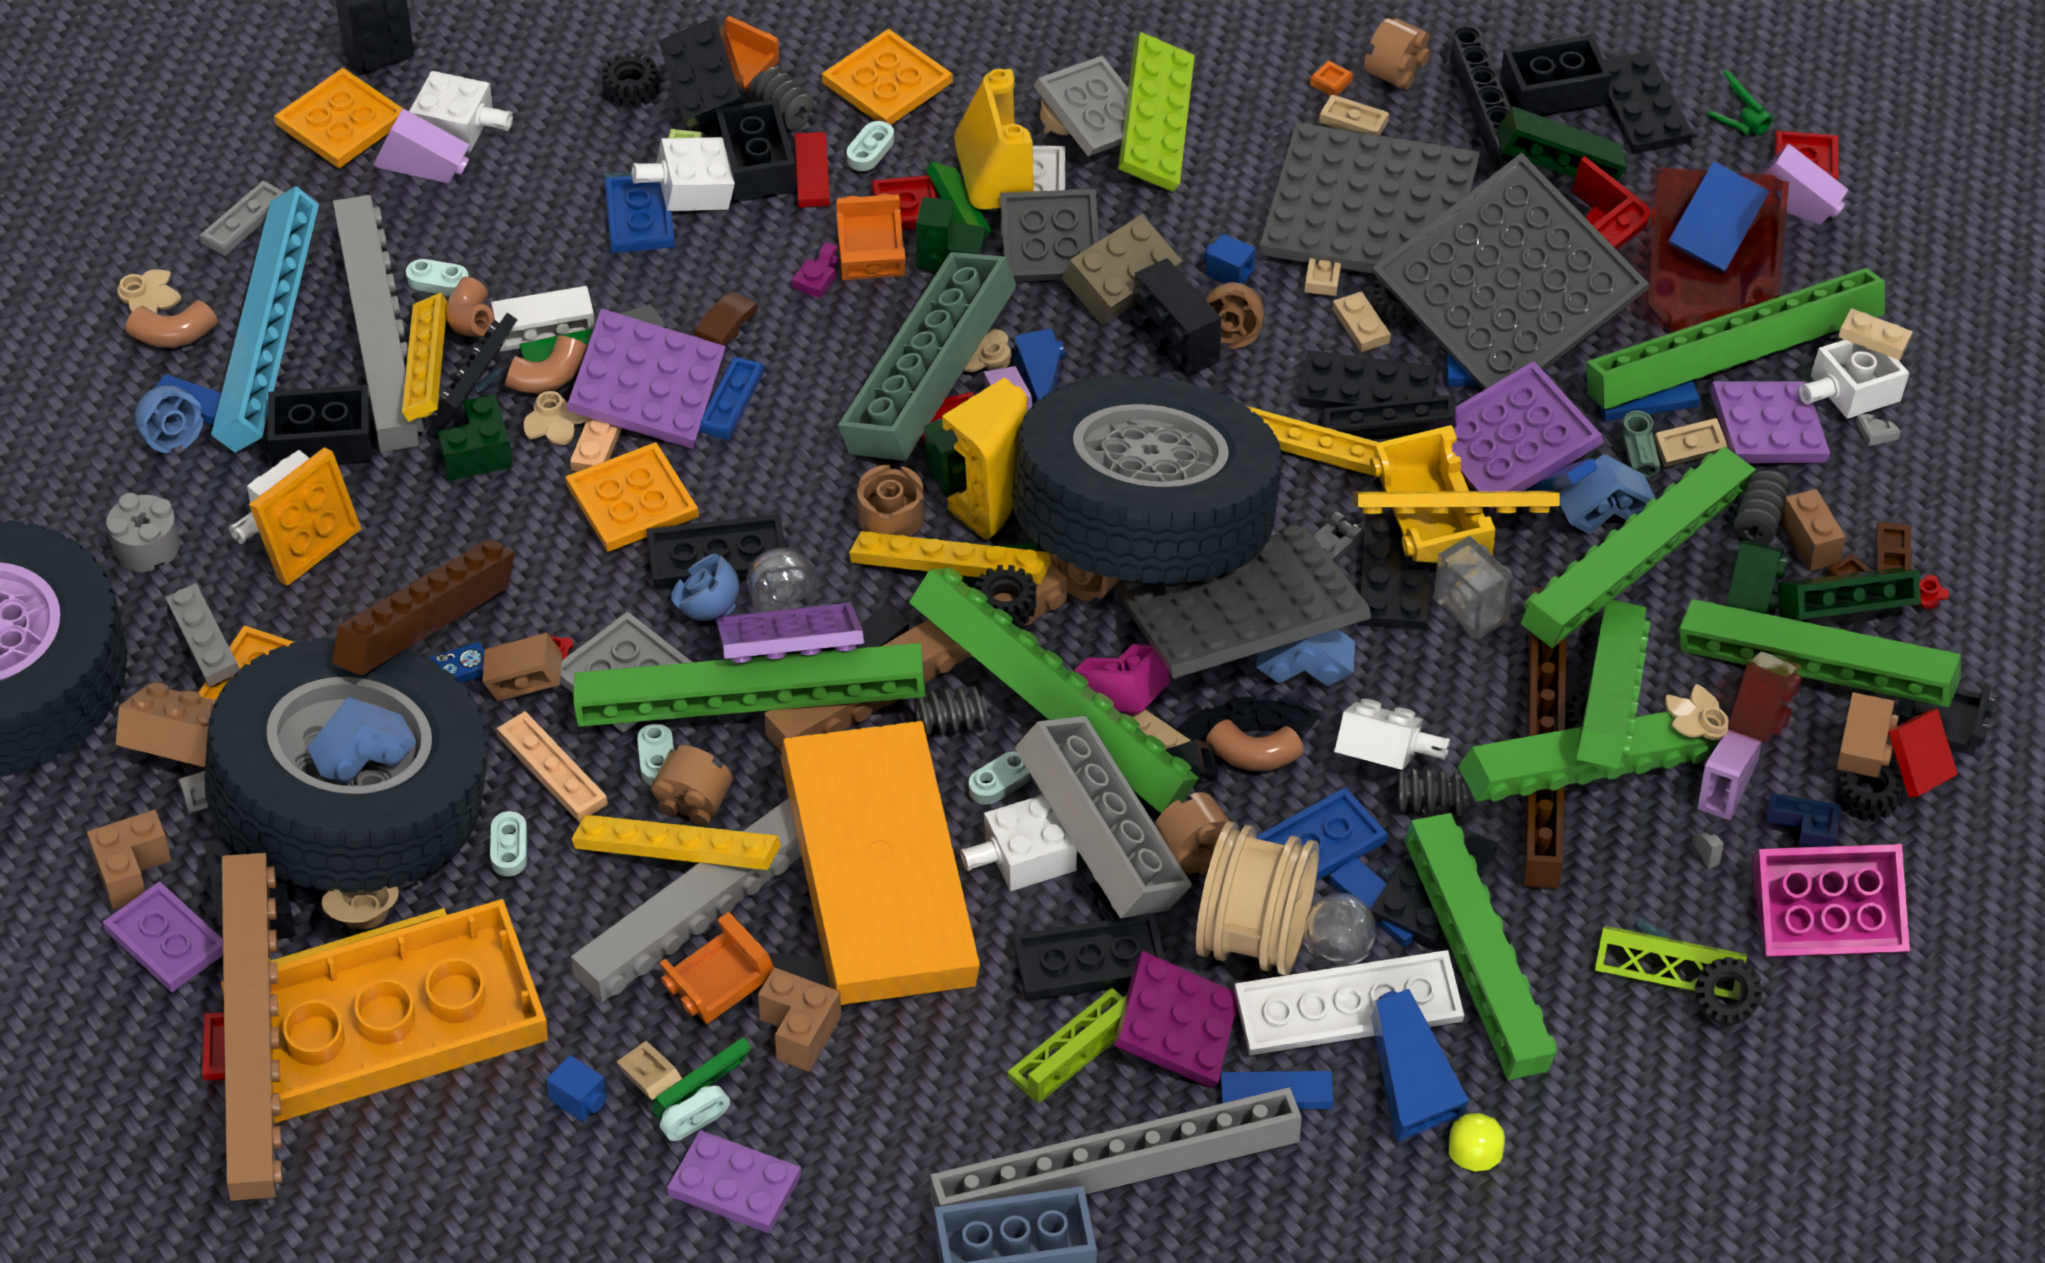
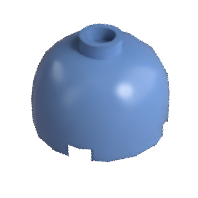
(168, 418)
(708, 590)

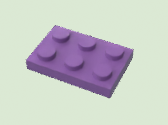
(165, 936)
(734, 1181)

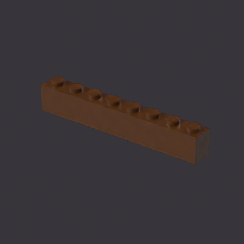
(422, 607)

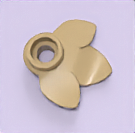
(148, 291)
(991, 353)
(552, 419)
(1698, 714)

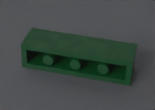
(1557, 144)
(1849, 593)

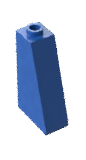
(1414, 1069)

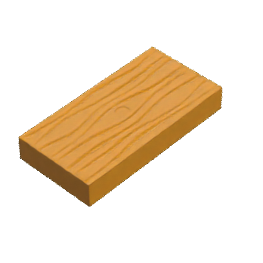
(879, 863)
(402, 1008)

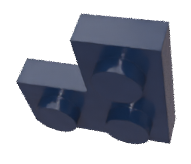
(1816, 818)

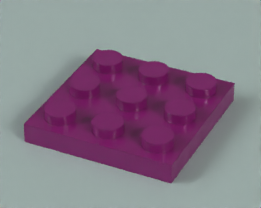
(1176, 1019)

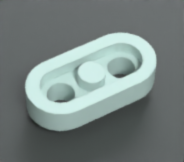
(870, 146)
(434, 276)
(653, 747)
(1005, 776)
(506, 846)
(694, 1113)

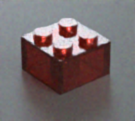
(1764, 697)

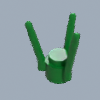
(1754, 116)

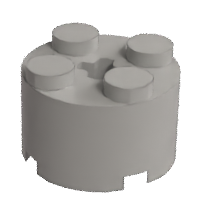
(142, 532)

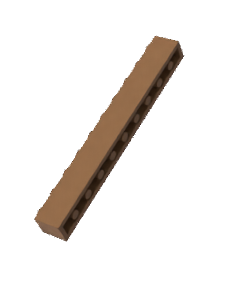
(939, 656)
(249, 1028)

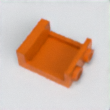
(752, 49)
(870, 237)
(719, 971)

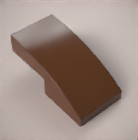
(724, 318)
(1893, 546)

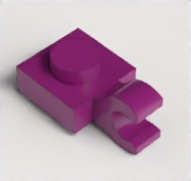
(818, 275)

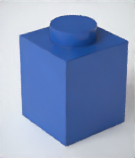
(1229, 260)
(576, 1088)

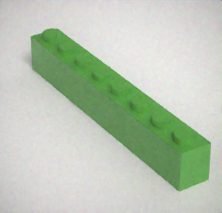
(1823, 652)
(1614, 685)
(1551, 762)
(1480, 946)

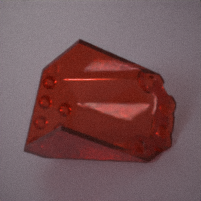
(1691, 292)

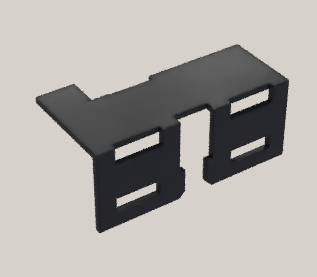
(1097, 898)

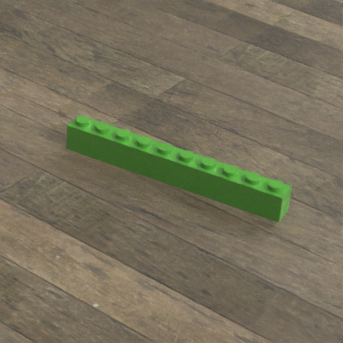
(1732, 339)
(1636, 546)
(1049, 685)
(748, 686)

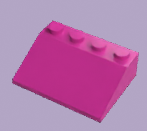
(1831, 900)

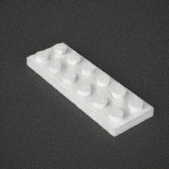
(1341, 1000)

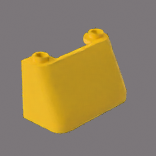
(992, 148)
(988, 440)
(1428, 464)

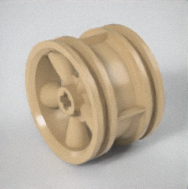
(1257, 898)

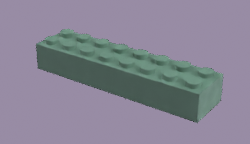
(927, 356)

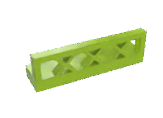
(1662, 946)
(1073, 1051)

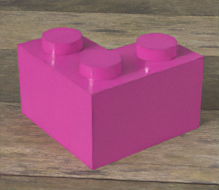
(1129, 680)

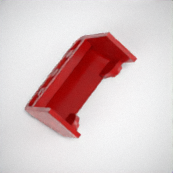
(1615, 210)

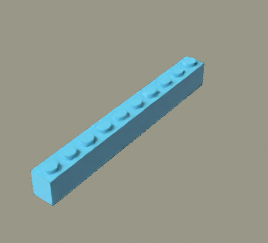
(265, 320)

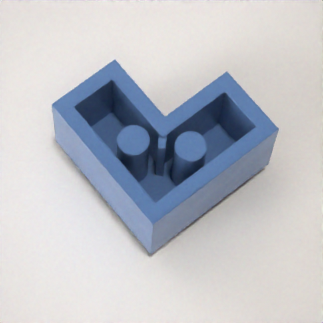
(1605, 492)
(1324, 656)
(359, 734)

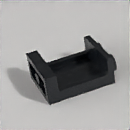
(1960, 721)

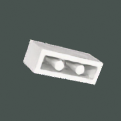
(545, 315)

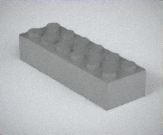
(1103, 816)

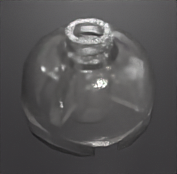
(780, 580)
(1340, 929)

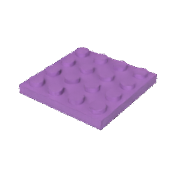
(646, 378)
(1520, 432)
(788, 631)

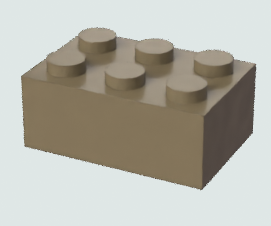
(1106, 271)

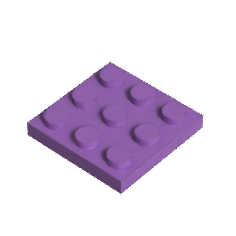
(1769, 422)

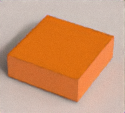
(1331, 79)

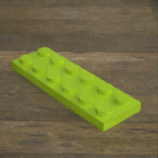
(1156, 112)

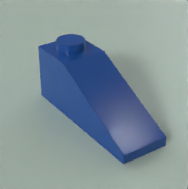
(1039, 361)

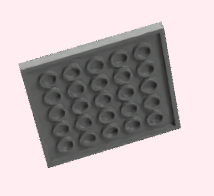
(1360, 195)
(1510, 275)
(1269, 602)

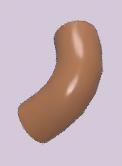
(466, 309)
(171, 330)
(550, 373)
(1252, 752)

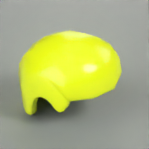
(1476, 1142)

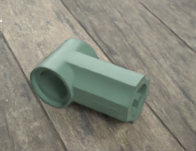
(1639, 443)

